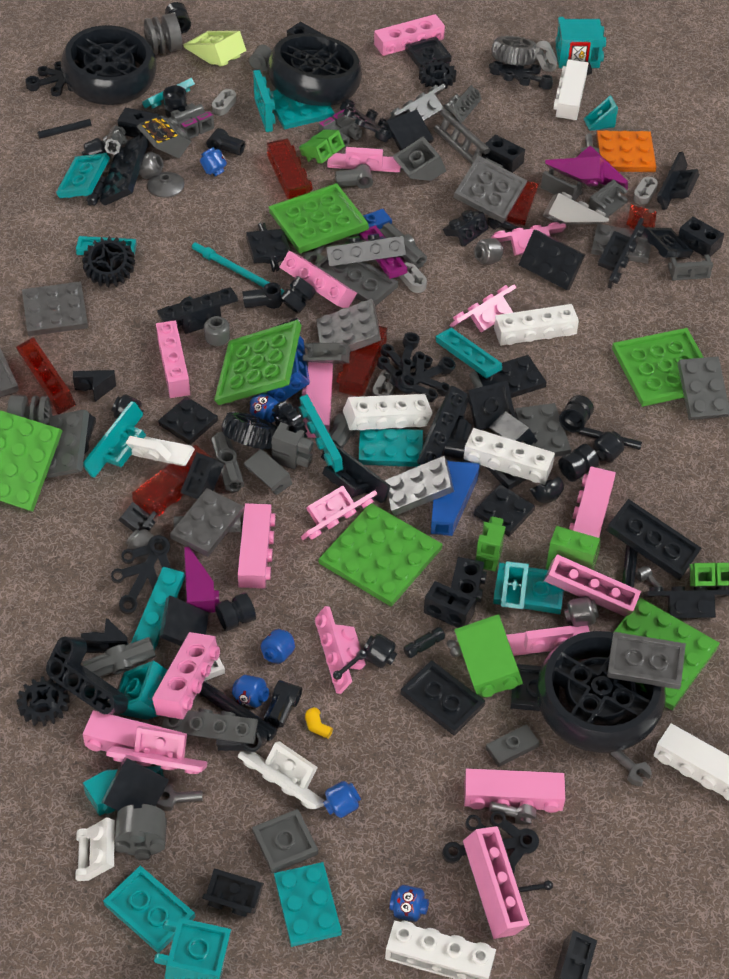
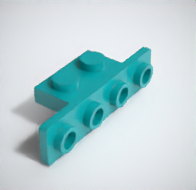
(113, 445)

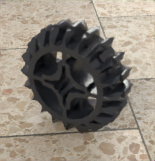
(119, 255)
(248, 430)

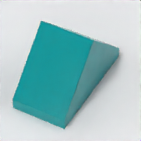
(603, 115)
(514, 585)

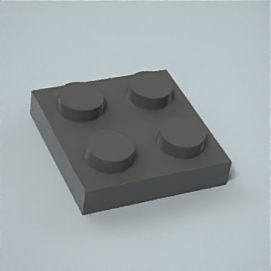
(285, 841)

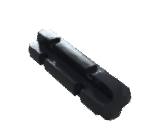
(93, 198)
(424, 642)

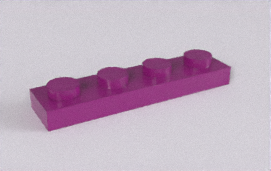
(391, 266)

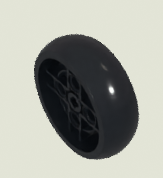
(108, 65)
(314, 69)
(586, 727)

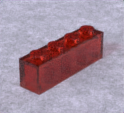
(288, 168)
(361, 366)
(46, 375)
(164, 487)

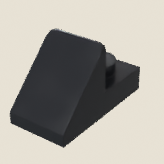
(97, 380)
(102, 642)

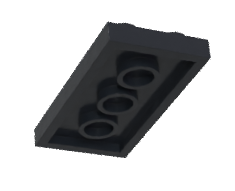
(653, 539)

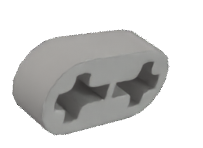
(542, 58)
(220, 105)
(648, 191)
(415, 276)
(382, 384)

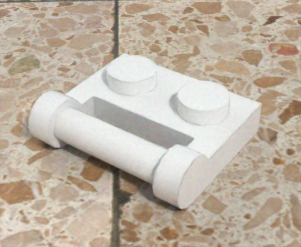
(101, 849)

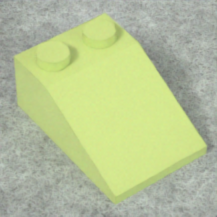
(217, 46)

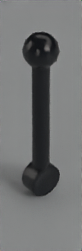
(360, 656)
(547, 885)

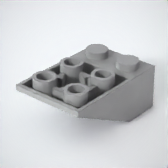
(567, 211)

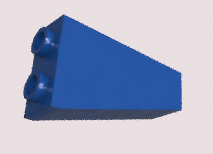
(299, 376)
(449, 508)

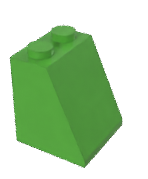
(574, 546)
(488, 656)

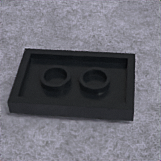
(551, 259)
(521, 376)
(442, 697)

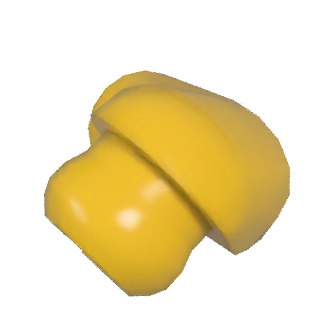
(315, 725)

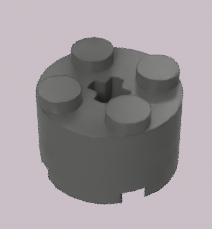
(140, 831)

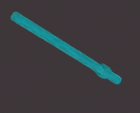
(211, 254)

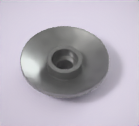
(166, 184)

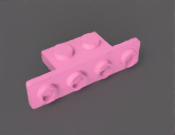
(357, 156)
(520, 237)
(484, 314)
(333, 507)
(542, 640)
(339, 646)
(158, 748)

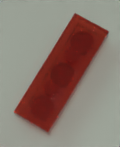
(523, 205)

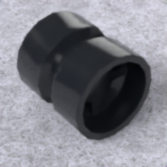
(182, 15)
(174, 99)
(297, 294)
(576, 413)
(578, 462)
(232, 612)

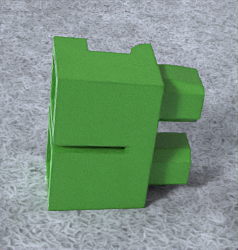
(322, 146)
(491, 543)
(709, 574)

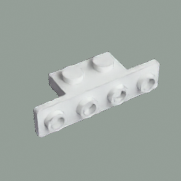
(160, 450)
(286, 770)

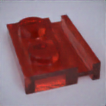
(636, 212)

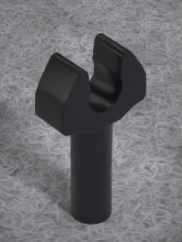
(494, 224)

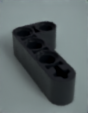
(66, 669)

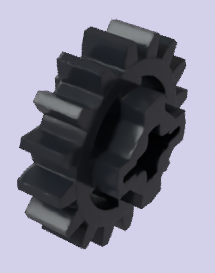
(437, 74)
(288, 415)
(42, 703)

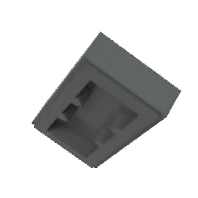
(512, 745)

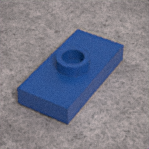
(377, 218)

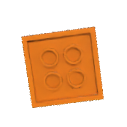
(627, 150)

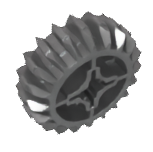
(514, 50)

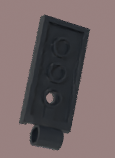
(124, 170)

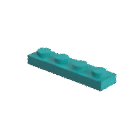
(469, 352)
(322, 438)
(168, 584)

